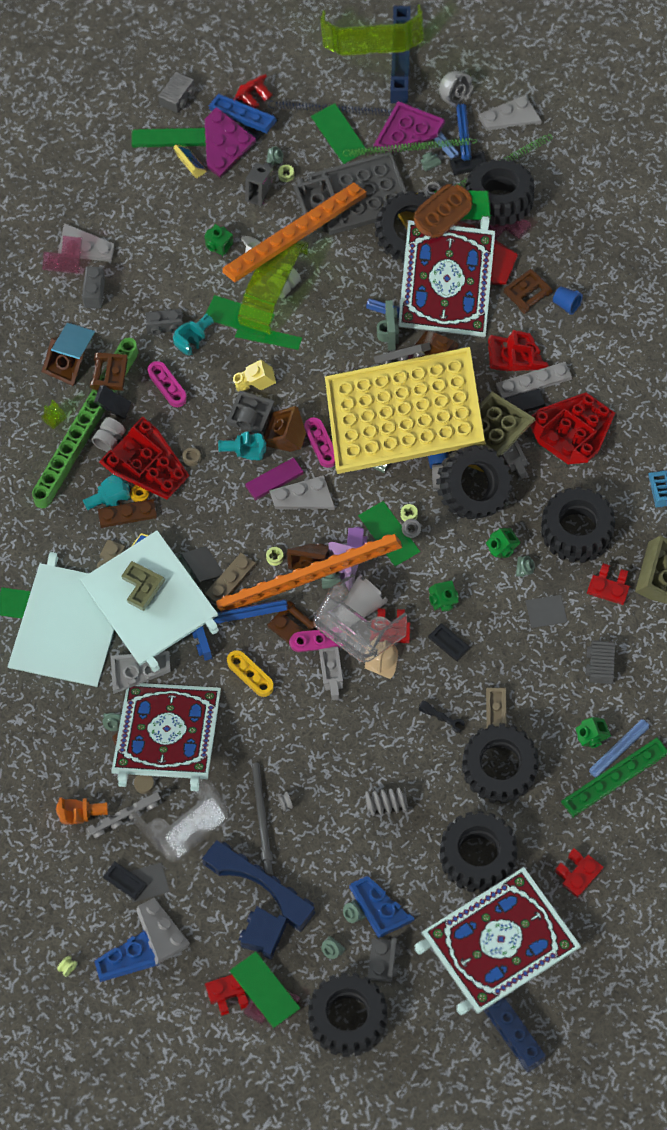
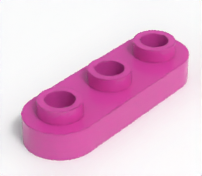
(164, 378)
(317, 436)
(310, 642)

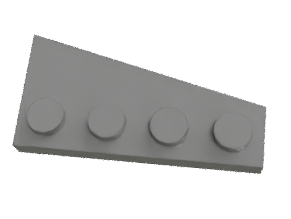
(115, 821)

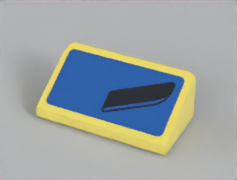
(190, 161)

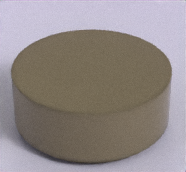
(191, 456)
(143, 784)

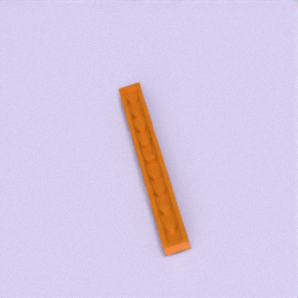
(294, 232)
(311, 573)

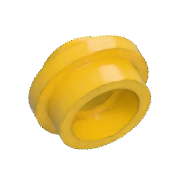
(135, 490)

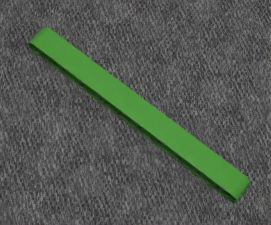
(73, 444)

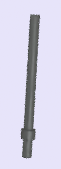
(266, 854)

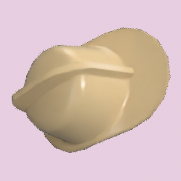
(384, 663)

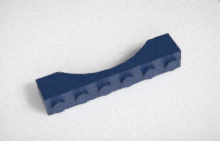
(400, 61)
(226, 862)

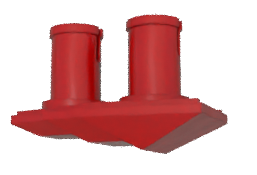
(243, 93)

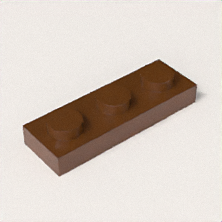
(127, 513)

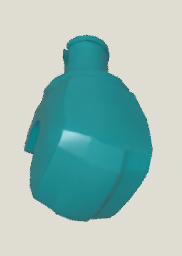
(191, 333)
(246, 446)
(109, 493)

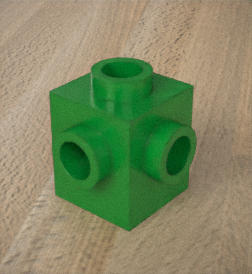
(218, 240)
(502, 543)
(443, 596)
(592, 732)

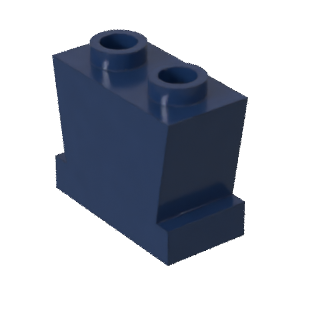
(263, 932)

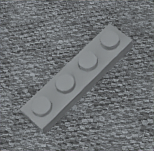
(534, 380)

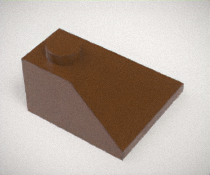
(437, 343)
(61, 366)
(285, 430)
(307, 554)

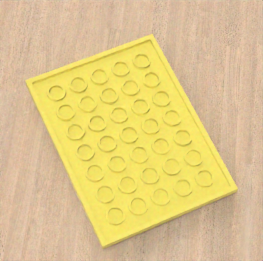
(404, 410)

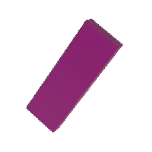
(274, 478)

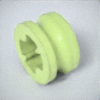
(286, 178)
(407, 508)
(269, 554)
(67, 966)

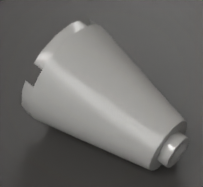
(364, 597)

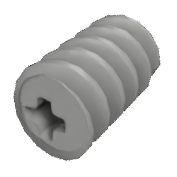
(386, 801)

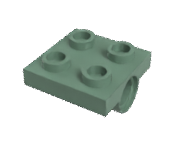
(389, 324)

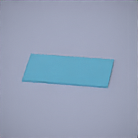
(73, 340)

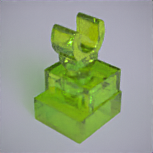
(53, 415)

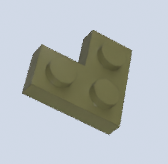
(146, 584)

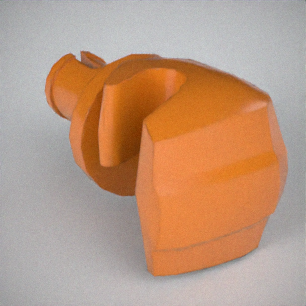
(77, 812)

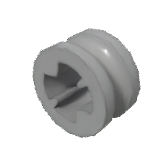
(285, 801)

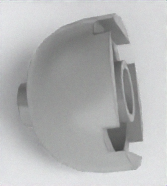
(455, 84)

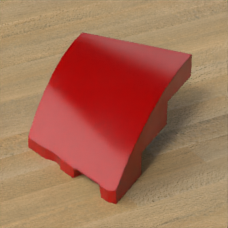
(519, 354)

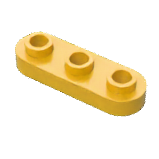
(246, 666)

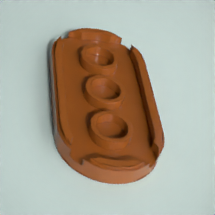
(442, 210)

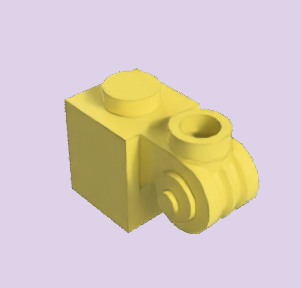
(257, 374)

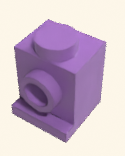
(356, 537)

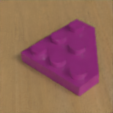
(408, 126)
(224, 142)

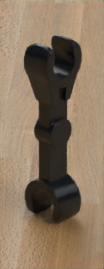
(426, 708)

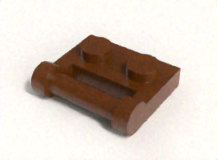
(524, 286)
(114, 372)
(286, 627)

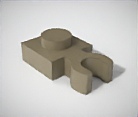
(110, 551)

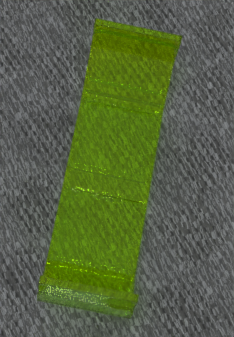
(373, 38)
(266, 287)

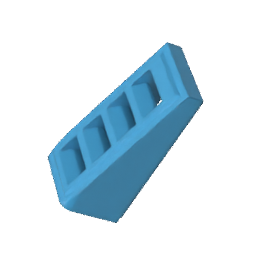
(659, 501)

